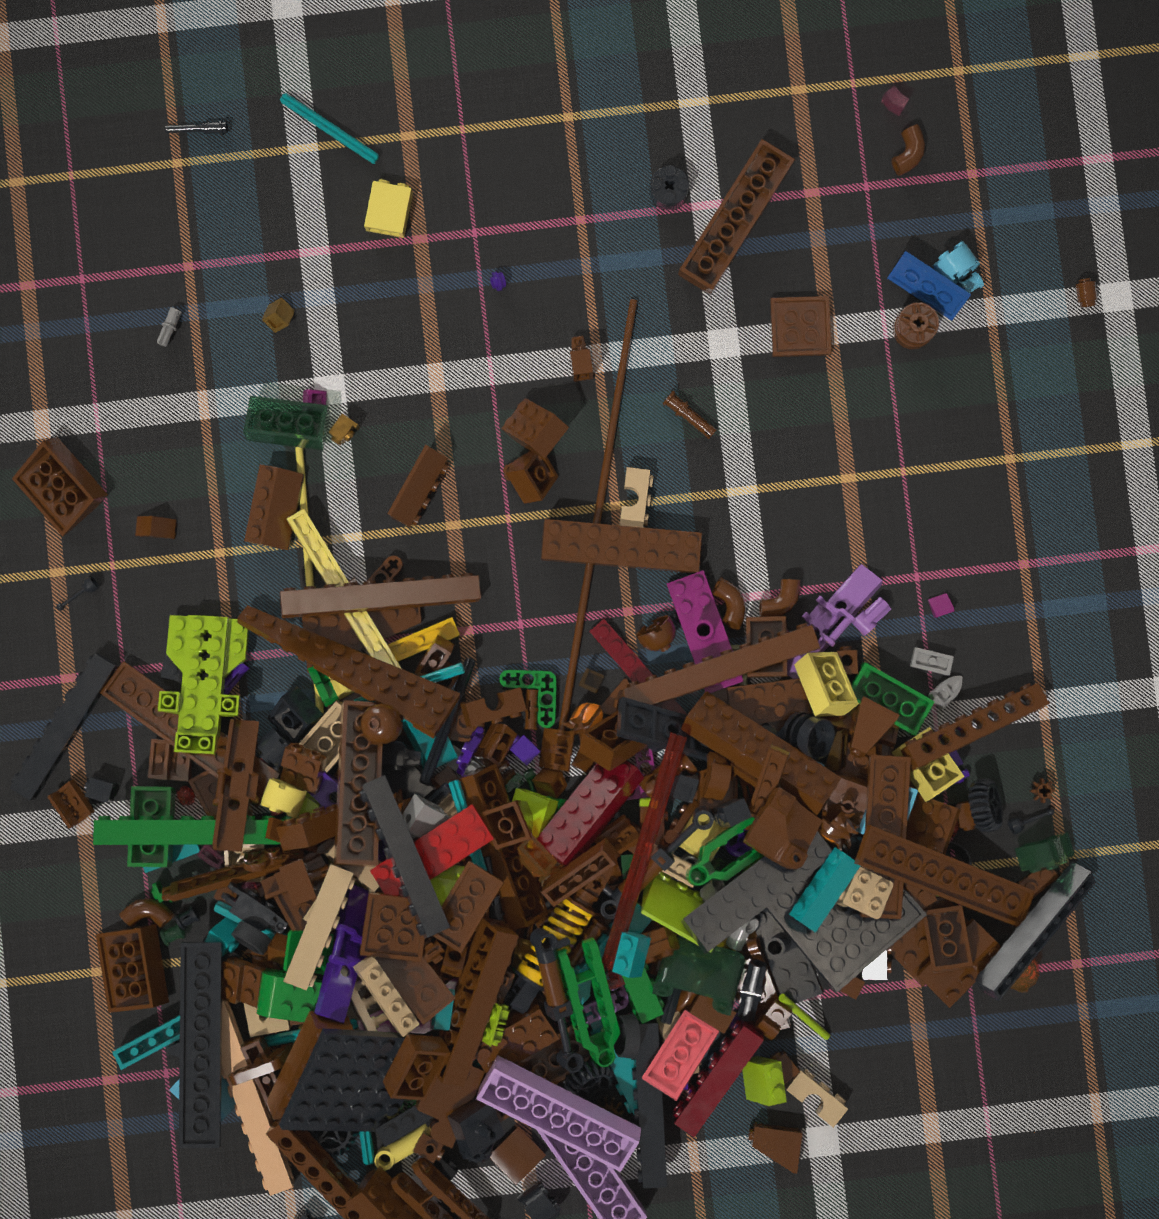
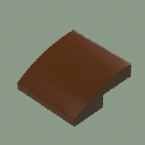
(168, 764)
(516, 1155)

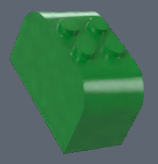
(284, 1000)

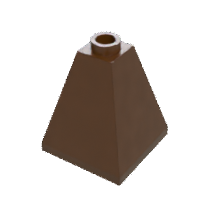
(870, 726)
(509, 823)

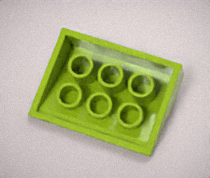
(669, 903)

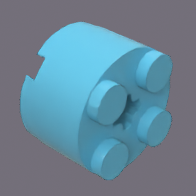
(957, 263)

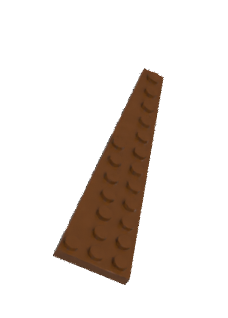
(415, 698)

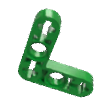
(537, 684)

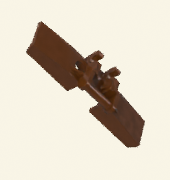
(230, 823)

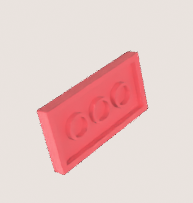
(680, 1055)

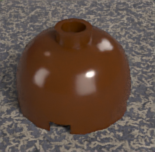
(657, 635)
(381, 723)

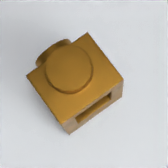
(343, 430)

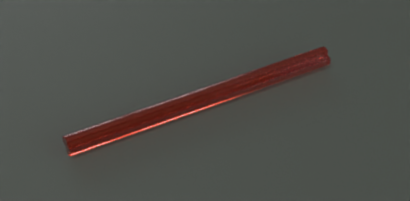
(644, 846)

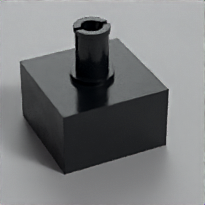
(475, 1126)

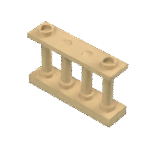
(362, 1006)

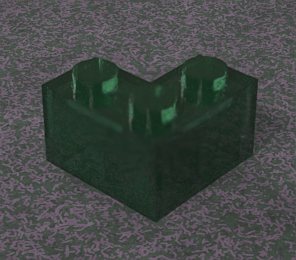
(1045, 853)

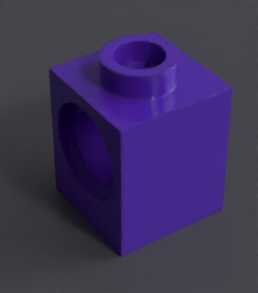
(524, 749)

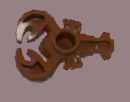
(268, 858)

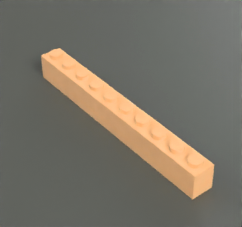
(253, 1110)

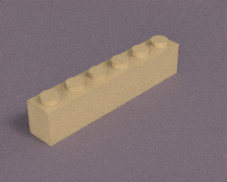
(318, 927)

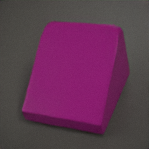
(314, 396)
(941, 605)

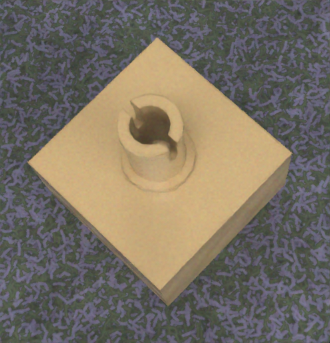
(263, 1025)

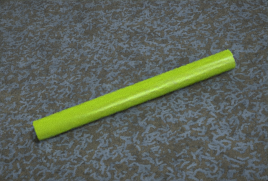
(804, 1017)

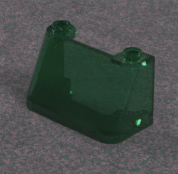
(709, 974)

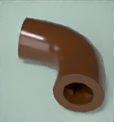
(913, 152)
(783, 602)
(734, 603)
(146, 908)

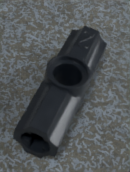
(752, 990)

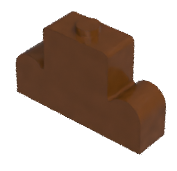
(445, 1100)

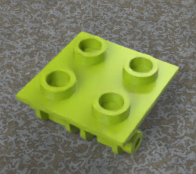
(491, 1033)

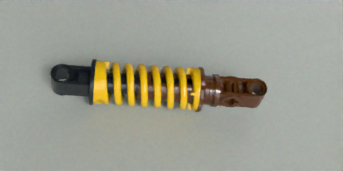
(575, 912)

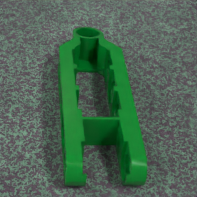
(703, 870)
(602, 1043)

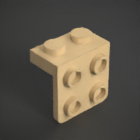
(866, 893)

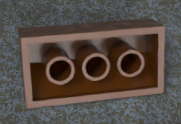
(418, 487)
(273, 502)
(953, 984)

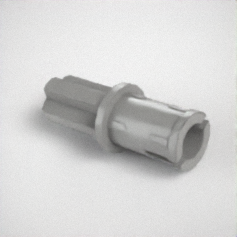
(169, 326)

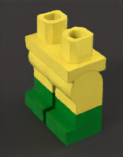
(328, 689)

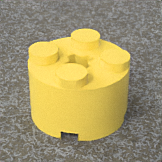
(283, 797)

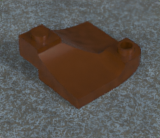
(783, 830)

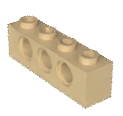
(386, 995)

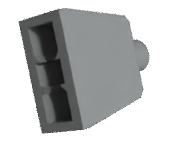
(423, 816)

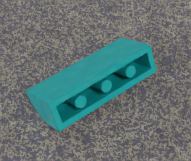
(423, 744)

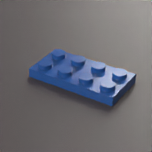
(929, 286)

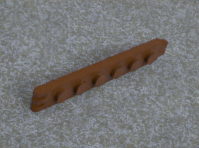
(215, 880)

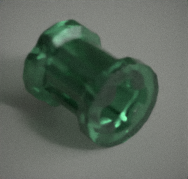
(172, 934)

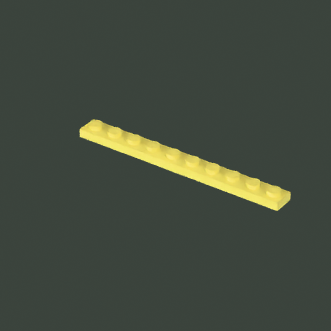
(332, 574)

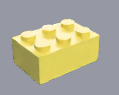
(826, 684)
(935, 776)

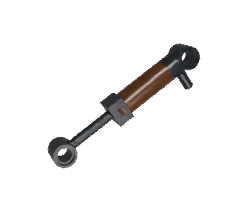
(660, 860)
(556, 1003)

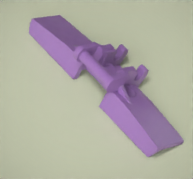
(855, 594)

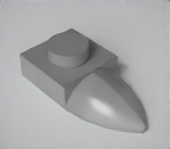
(946, 691)

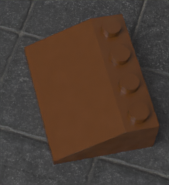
(59, 485)
(132, 968)

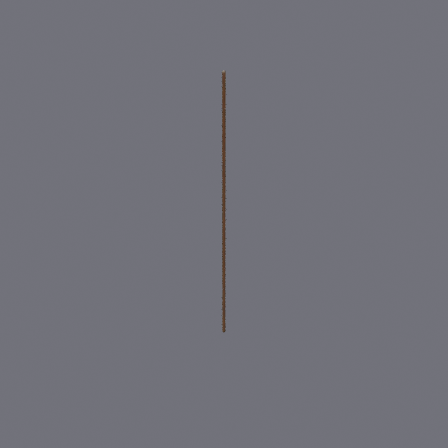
(597, 519)

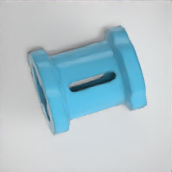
(972, 283)

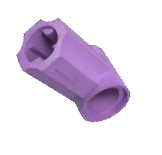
(867, 619)

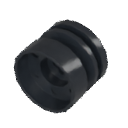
(809, 734)

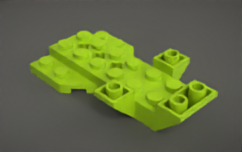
(202, 701)

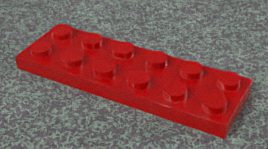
(441, 848)

